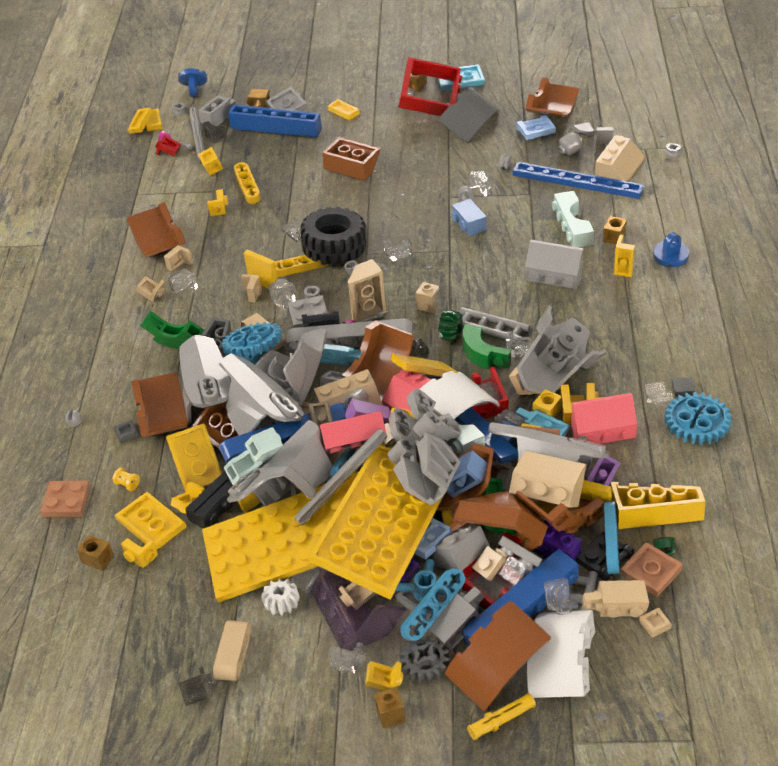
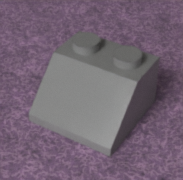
(461, 547)

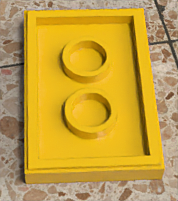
(421, 365)
(194, 456)
(150, 520)

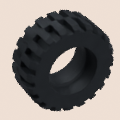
(333, 236)

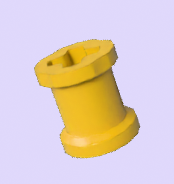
(125, 475)

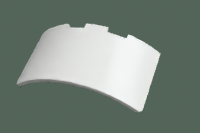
(455, 393)
(560, 664)

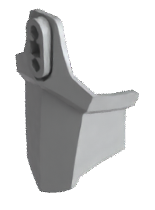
(554, 359)
(296, 462)

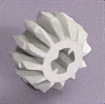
(280, 597)

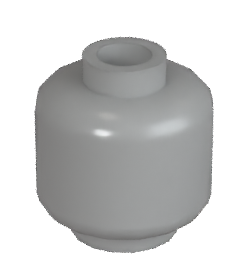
(570, 144)

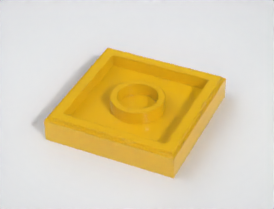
(261, 266)

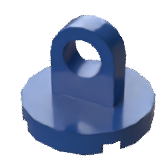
(192, 77)
(671, 251)

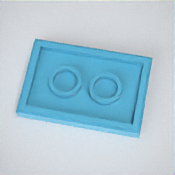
(471, 77)

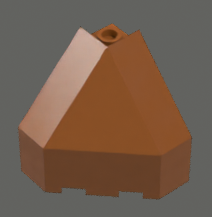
(502, 511)

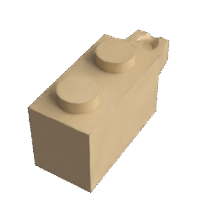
(618, 599)

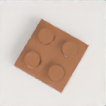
(65, 499)
(653, 567)

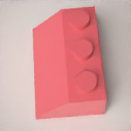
(401, 386)
(605, 419)
(350, 431)

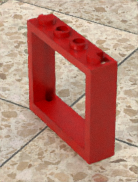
(432, 70)

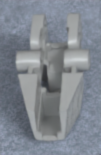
(423, 439)

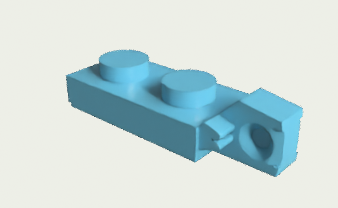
(339, 355)
(543, 420)

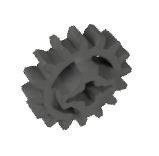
(424, 659)

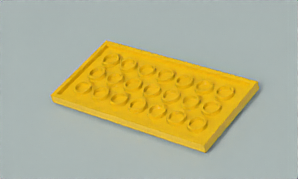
(374, 528)
(266, 543)

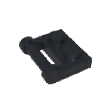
(321, 319)
(595, 556)

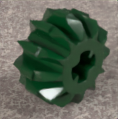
(450, 325)

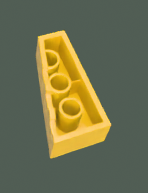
(656, 505)

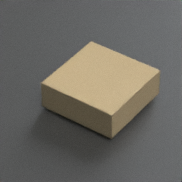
(655, 622)

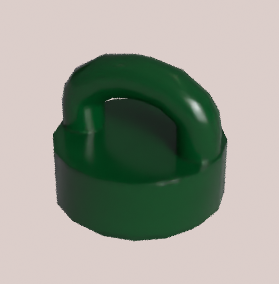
(665, 542)

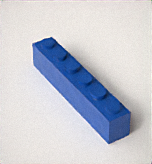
(275, 121)
(529, 592)

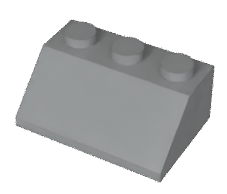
(554, 264)

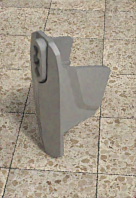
(201, 370)
(297, 371)
(255, 395)
(551, 444)

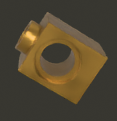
(417, 81)
(258, 98)
(613, 229)
(95, 552)
(389, 707)

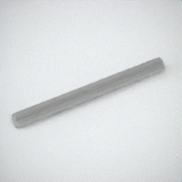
(196, 131)
(340, 477)

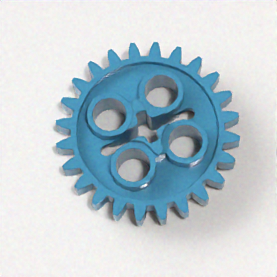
(252, 339)
(709, 425)

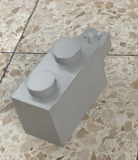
(216, 110)
(455, 617)

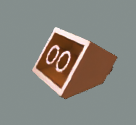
(350, 158)
(217, 423)

